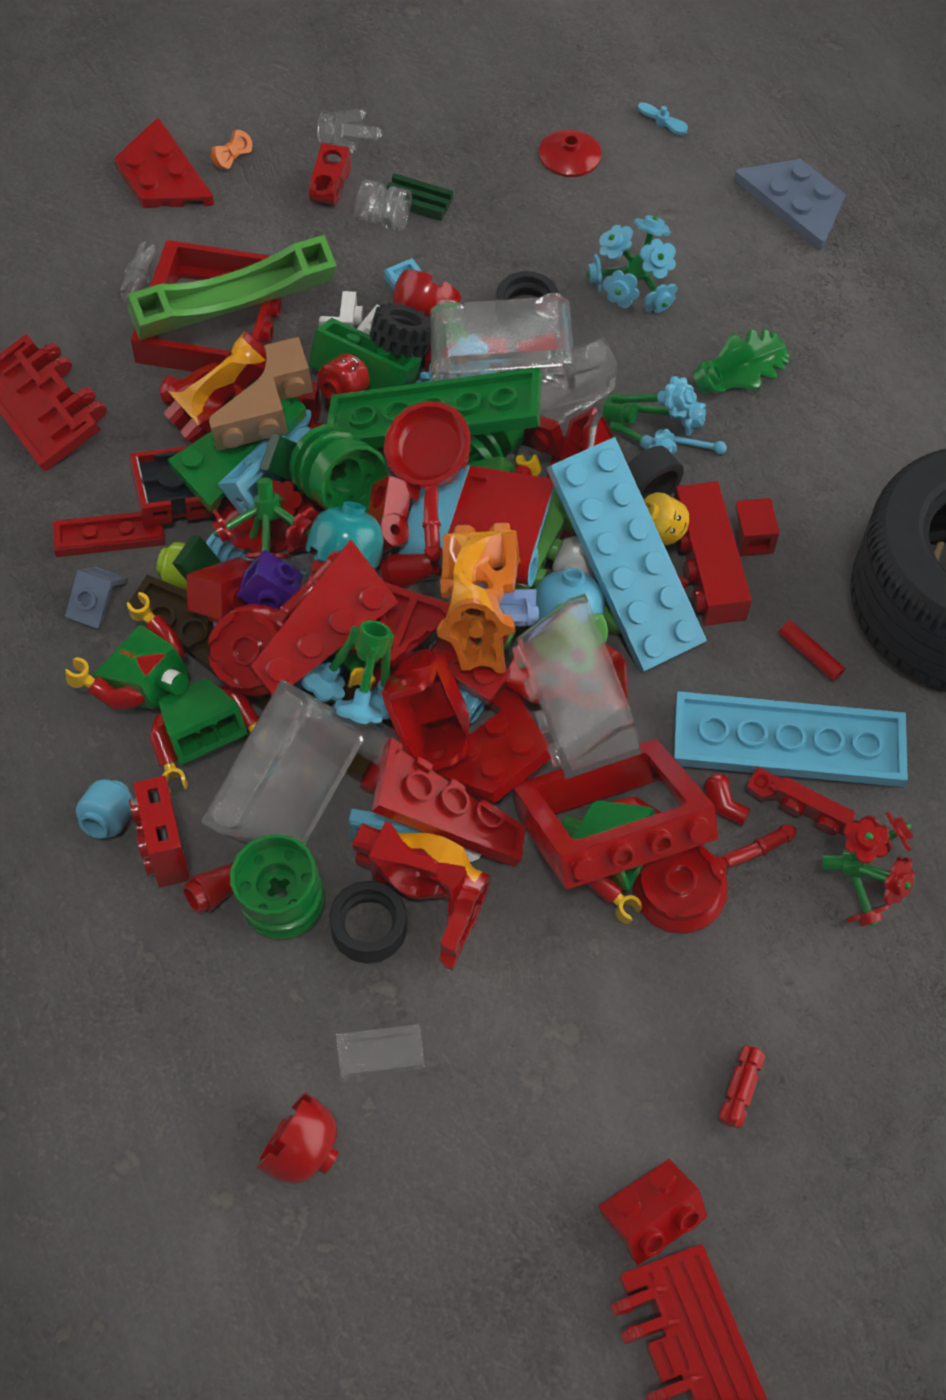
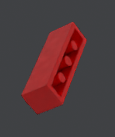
(712, 556)

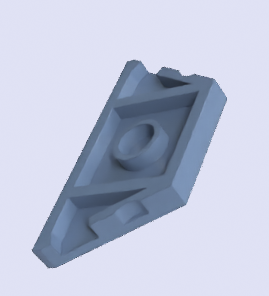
(796, 196)

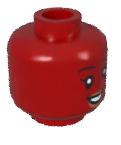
(343, 375)

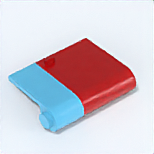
(484, 498)

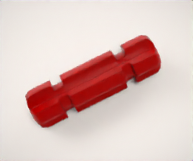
(742, 1086)

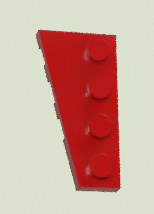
(322, 621)
(428, 802)

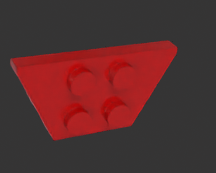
(160, 170)
(409, 620)

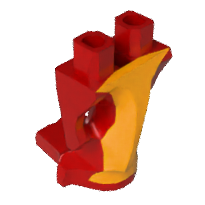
(214, 386)
(427, 869)

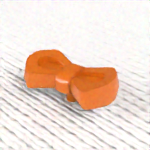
(224, 155)

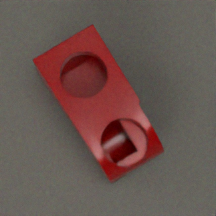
(329, 176)
(390, 508)

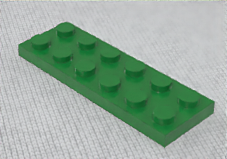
(485, 401)

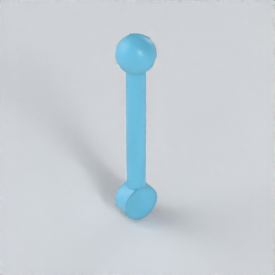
(718, 447)

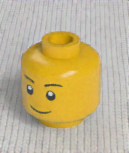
(668, 516)

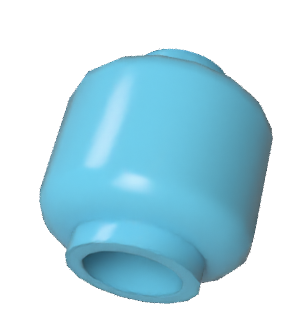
(104, 809)

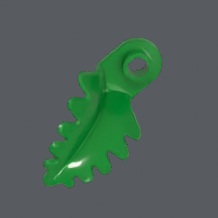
(743, 363)

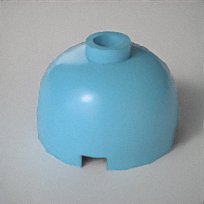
(565, 584)

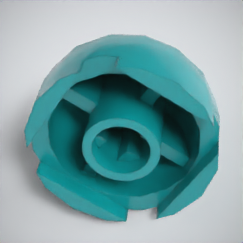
(340, 524)

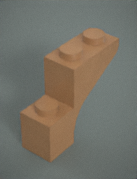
(258, 409)

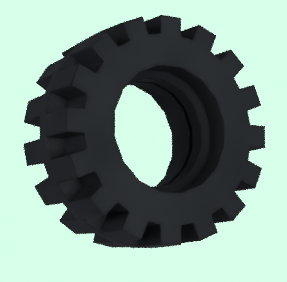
(401, 330)

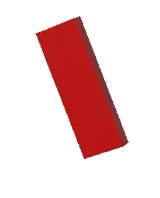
(104, 534)

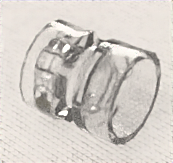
(384, 205)

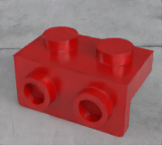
(654, 1211)

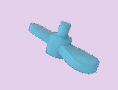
(663, 119)

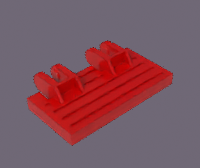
(41, 405)
(697, 1329)

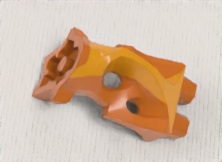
(477, 592)

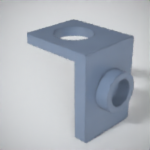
(91, 595)

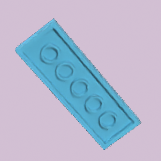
(626, 554)
(790, 739)

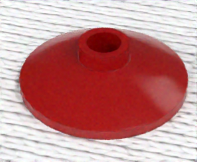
(570, 153)

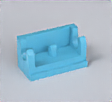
(241, 483)

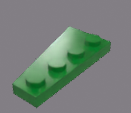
(204, 467)

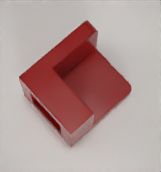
(757, 527)

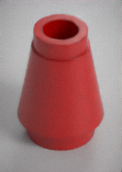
(408, 569)
(208, 888)

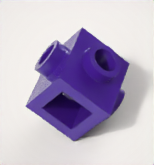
(269, 581)

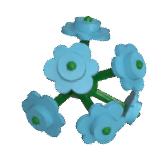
(652, 258)

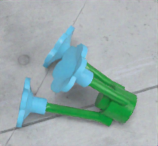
(371, 642)

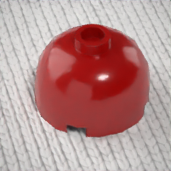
(417, 290)
(301, 1143)

